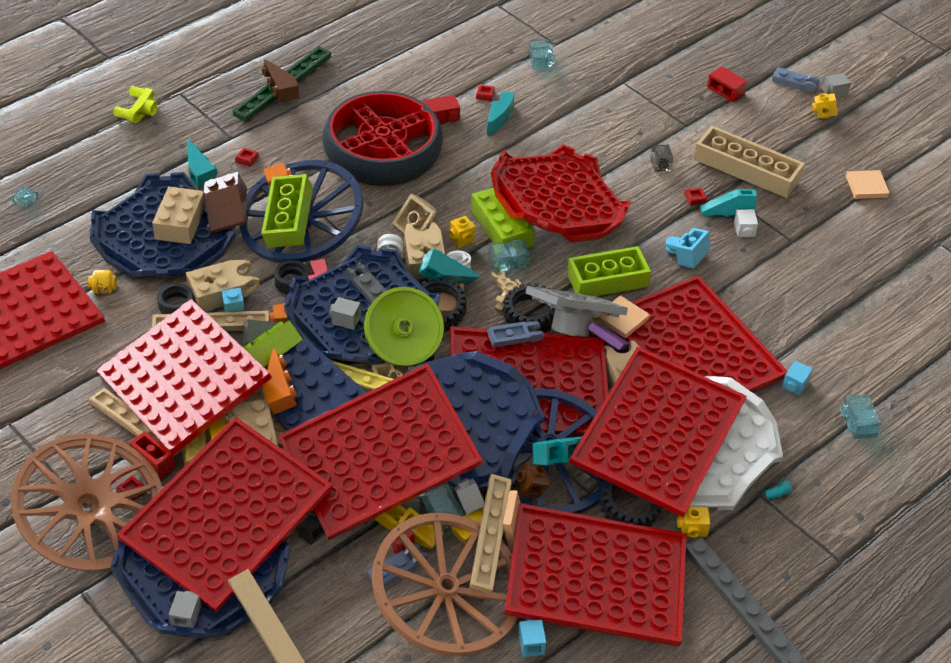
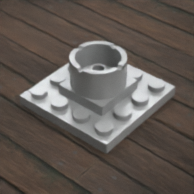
(575, 310)

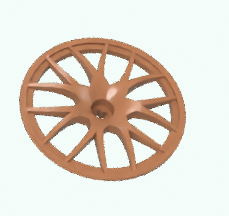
(84, 493)

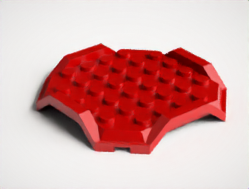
(558, 194)

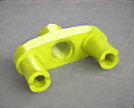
(143, 106)

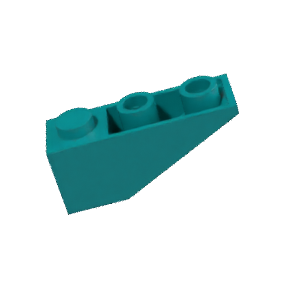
(199, 166)
(728, 204)
(440, 265)

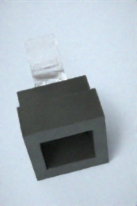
(310, 529)

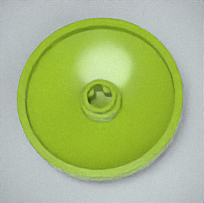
(404, 326)

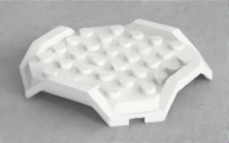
(744, 455)

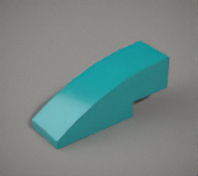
(500, 112)
(554, 450)

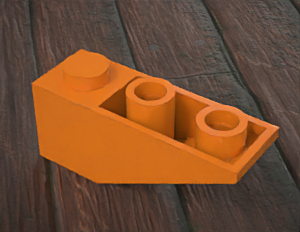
(278, 390)

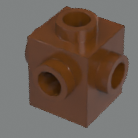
(532, 479)

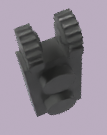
(365, 282)

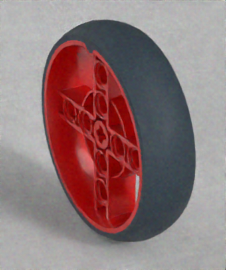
(383, 137)

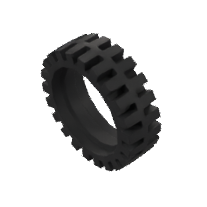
(452, 289)
(519, 294)
(613, 512)

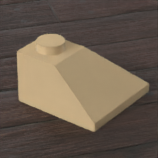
(416, 212)

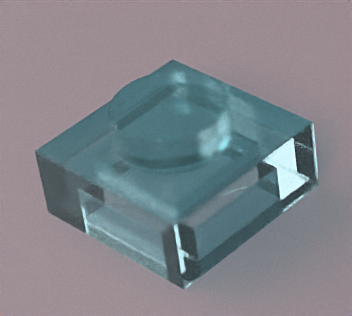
(25, 196)

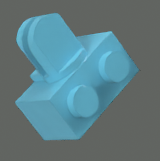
(690, 247)

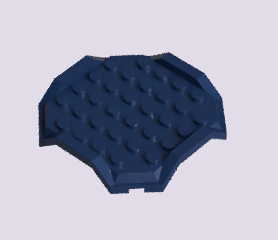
(127, 236)
(312, 298)
(493, 406)
(154, 593)

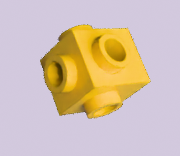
(825, 106)
(462, 231)
(695, 522)

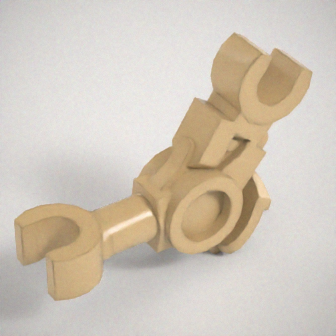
(505, 285)

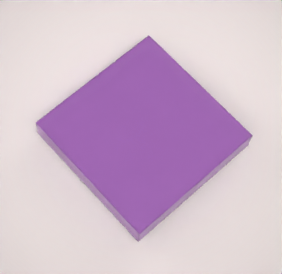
(608, 335)

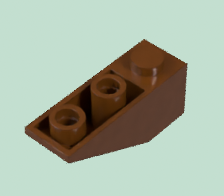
(282, 83)

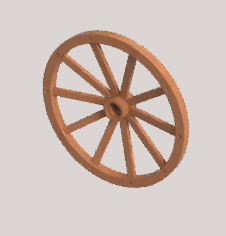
(438, 592)

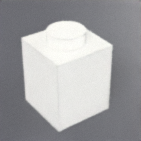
(745, 223)

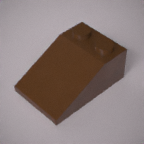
(225, 202)

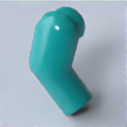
(784, 489)

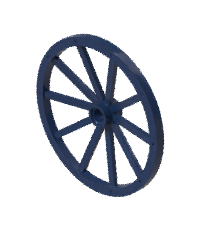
(340, 236)
(589, 412)

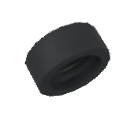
(289, 267)
(170, 291)

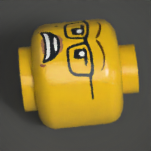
(102, 282)

